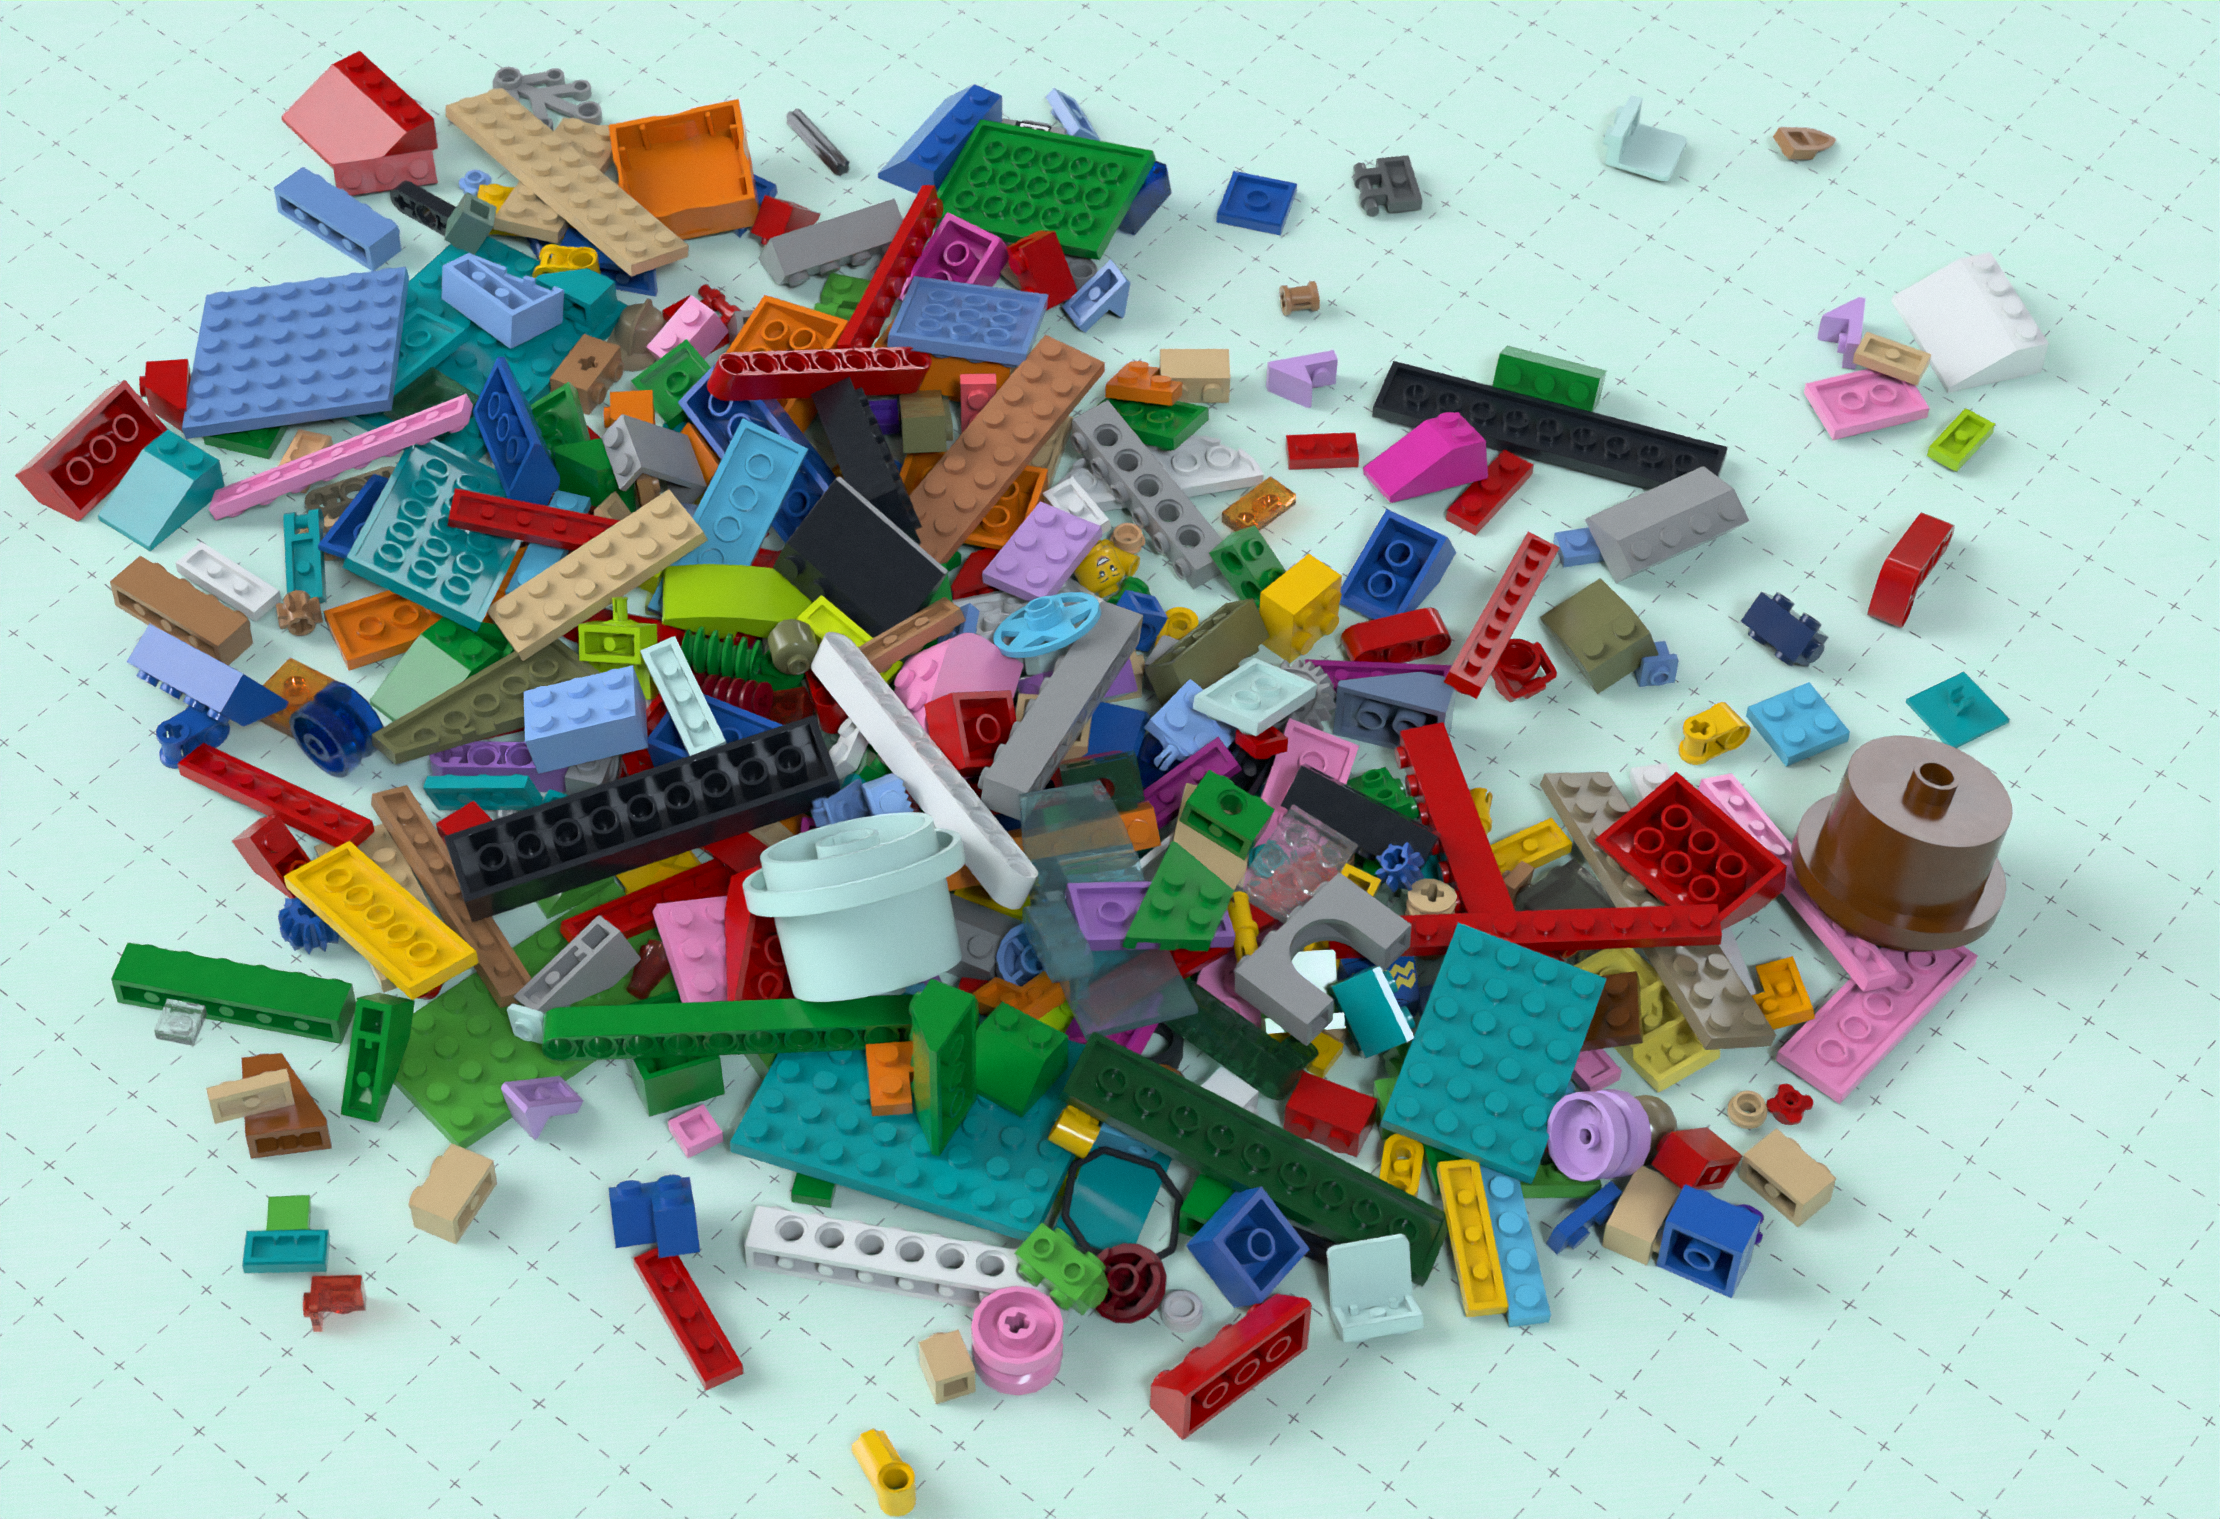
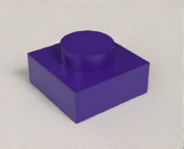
(886, 415)

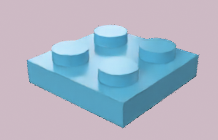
(1797, 724)

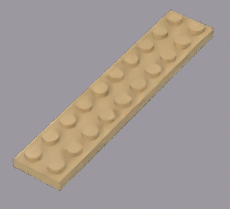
(567, 182)

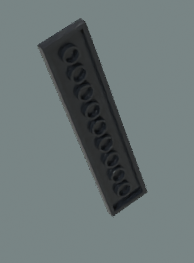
(1546, 428)

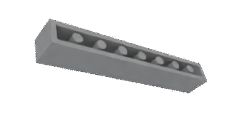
(1060, 711)

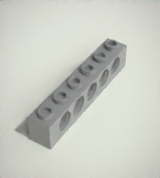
(1147, 476)

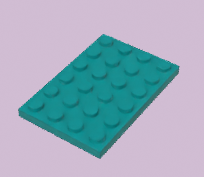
(414, 549)
(1493, 1053)

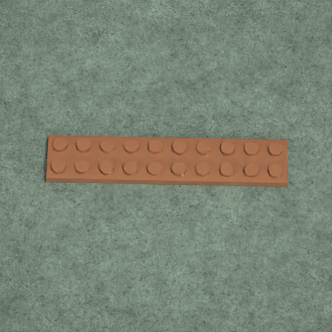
(1000, 444)

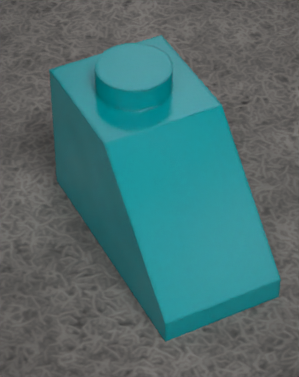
(587, 294)

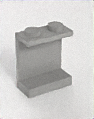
(656, 451)

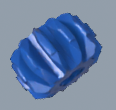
(304, 927)

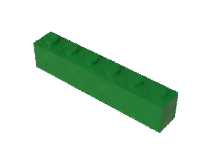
(236, 992)

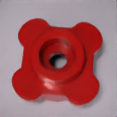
(1787, 1113)

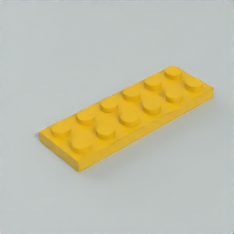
(381, 920)

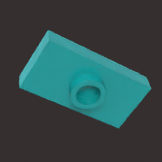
(286, 1251)

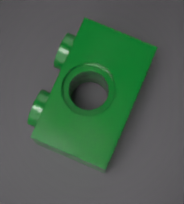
(1232, 832)

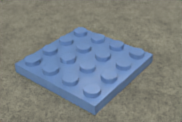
(968, 321)

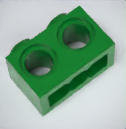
(1247, 563)

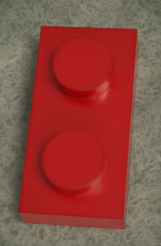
(1322, 451)

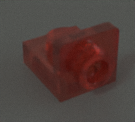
(333, 1294)

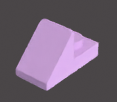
(1844, 327)
(1297, 376)
(537, 1099)

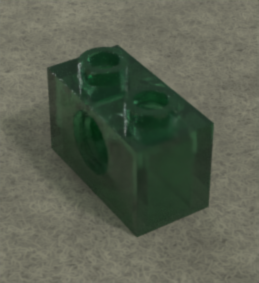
(1119, 768)

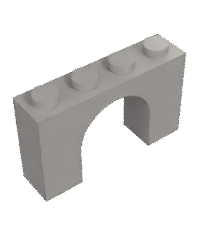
(1334, 913)

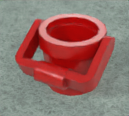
(1518, 667)

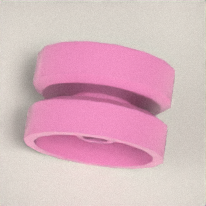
(1017, 1340)

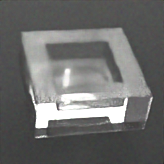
(180, 1022)

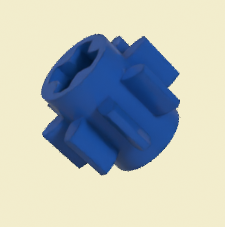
(1400, 867)

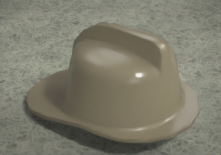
(634, 331)

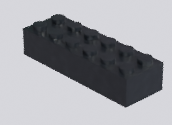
(865, 453)

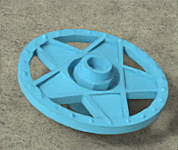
(1047, 621)

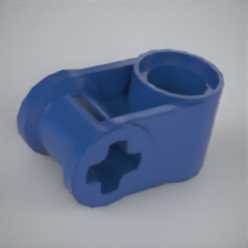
(188, 732)

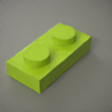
(1961, 439)

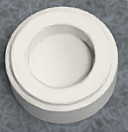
(1182, 1311)

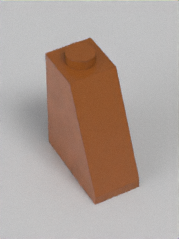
(288, 1128)

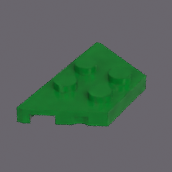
(1180, 905)

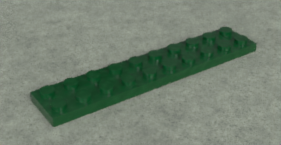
(1249, 1152)

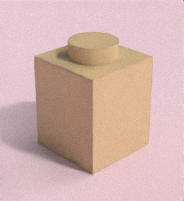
(947, 1366)

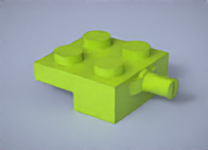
(619, 645)

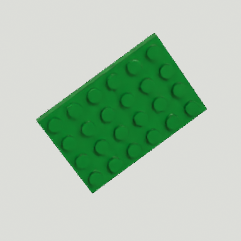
(1041, 180)

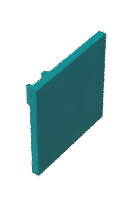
(1957, 710)

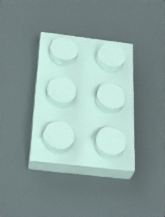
(1254, 697)

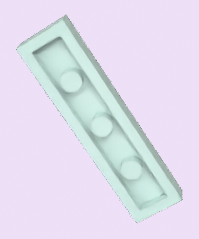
(682, 696)

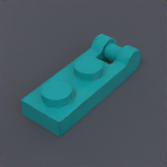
(302, 557)

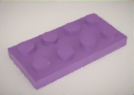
(1108, 909)

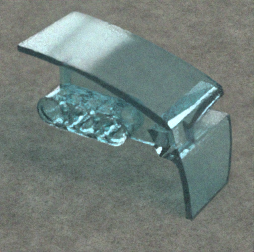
(1081, 838)

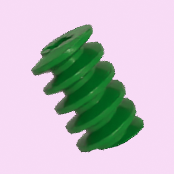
(721, 656)

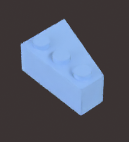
(500, 302)

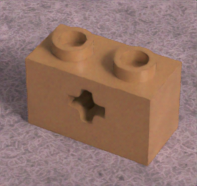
(591, 369)

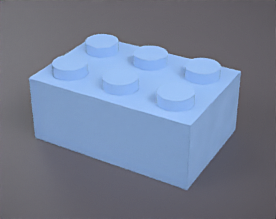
(585, 719)

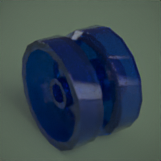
(336, 729)

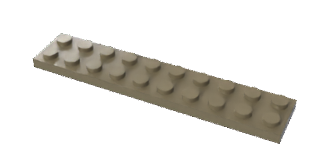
(1695, 976)

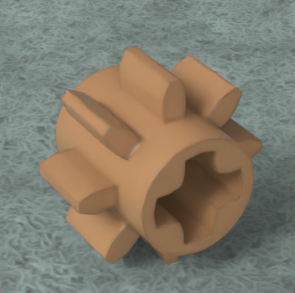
(299, 613)

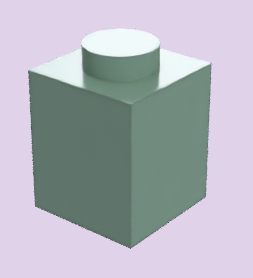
(470, 223)

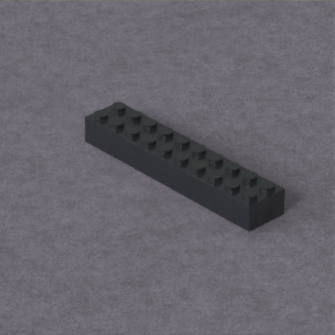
(641, 818)

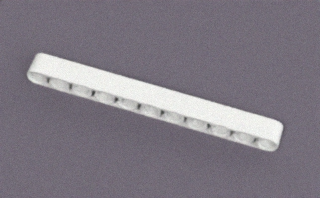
(925, 769)

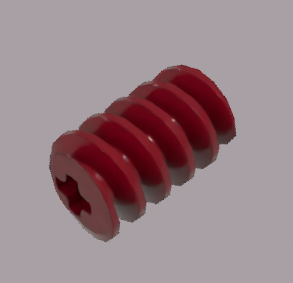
(745, 695)

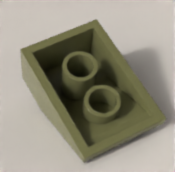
(1600, 634)

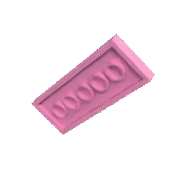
(1863, 1027)

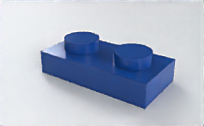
(1575, 1227)

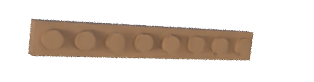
(433, 867)

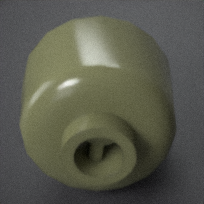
(792, 646)

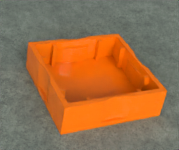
(689, 168)

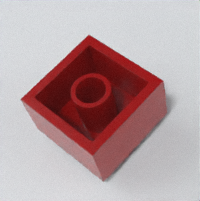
(971, 727)

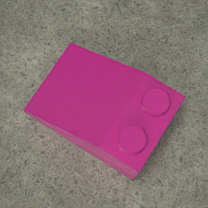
(960, 254)
(1430, 459)

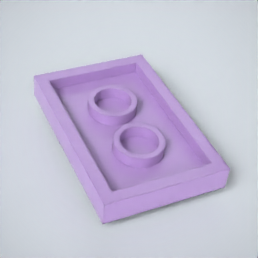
(1042, 553)

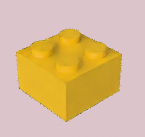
(1300, 607)

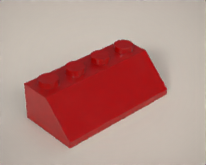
(92, 452)
(1231, 1363)

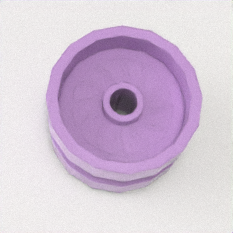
(1598, 1135)

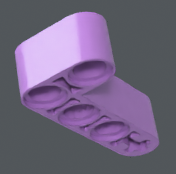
(495, 760)

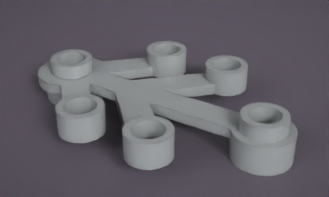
(517, 84)

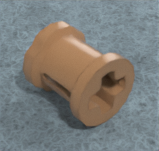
(1299, 298)

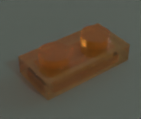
(1259, 506)

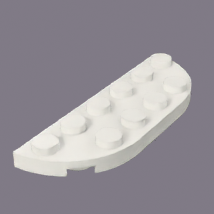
(1196, 466)

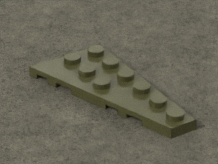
(480, 705)

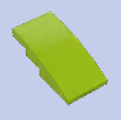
(729, 599)

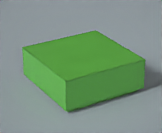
(289, 1213)

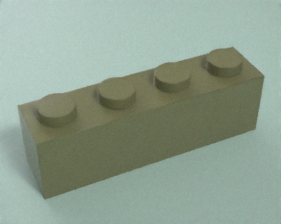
(925, 422)
(1209, 649)

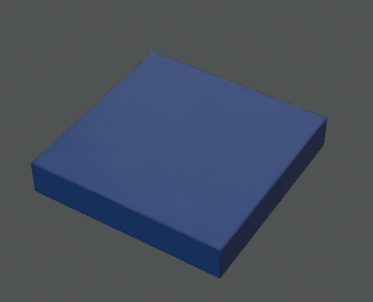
(1256, 203)

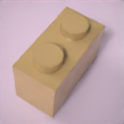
(1202, 371)
(1787, 1177)
(452, 1193)
(1640, 1215)

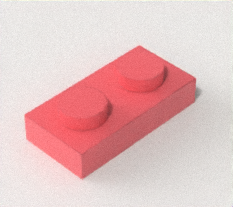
(975, 394)

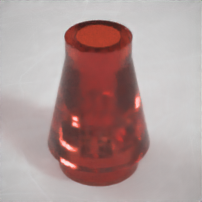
(649, 970)

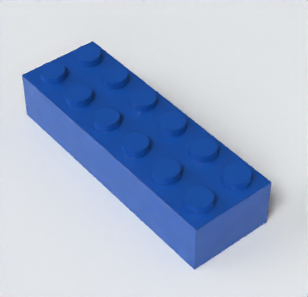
(718, 423)

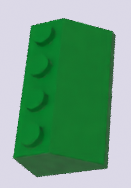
(943, 1060)

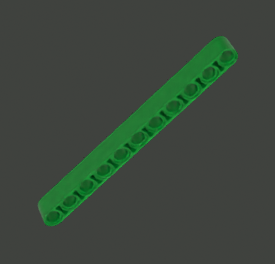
(725, 1028)

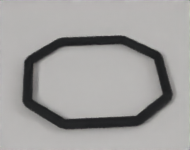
(1133, 1159)

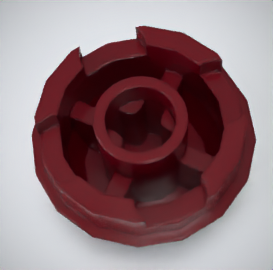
(1135, 1283)

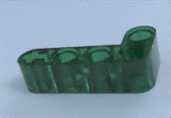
(1244, 1047)

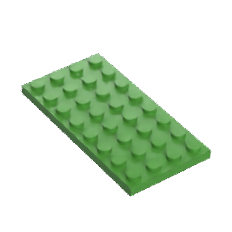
(466, 1045)

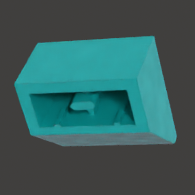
(1372, 1011)

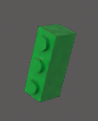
(1549, 378)

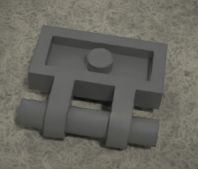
(1397, 183)

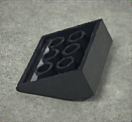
(859, 562)

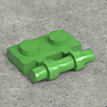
(841, 295)

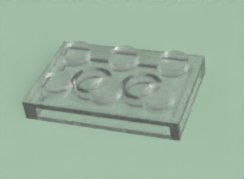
(1294, 864)

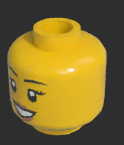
(1100, 570)

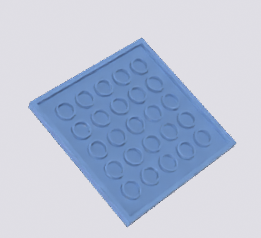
(297, 352)

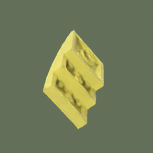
(1669, 1044)

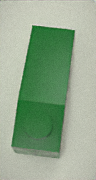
(375, 1053)

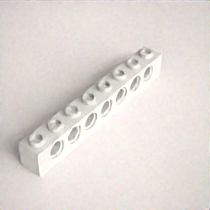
(887, 1270)

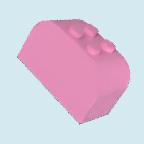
(955, 665)

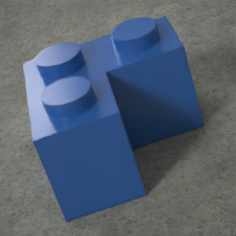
(655, 1214)

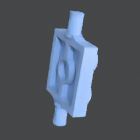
(1185, 730)

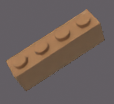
(181, 610)

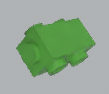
(1072, 1278)

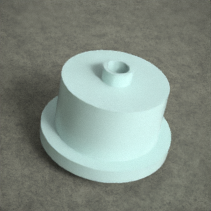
(861, 905)

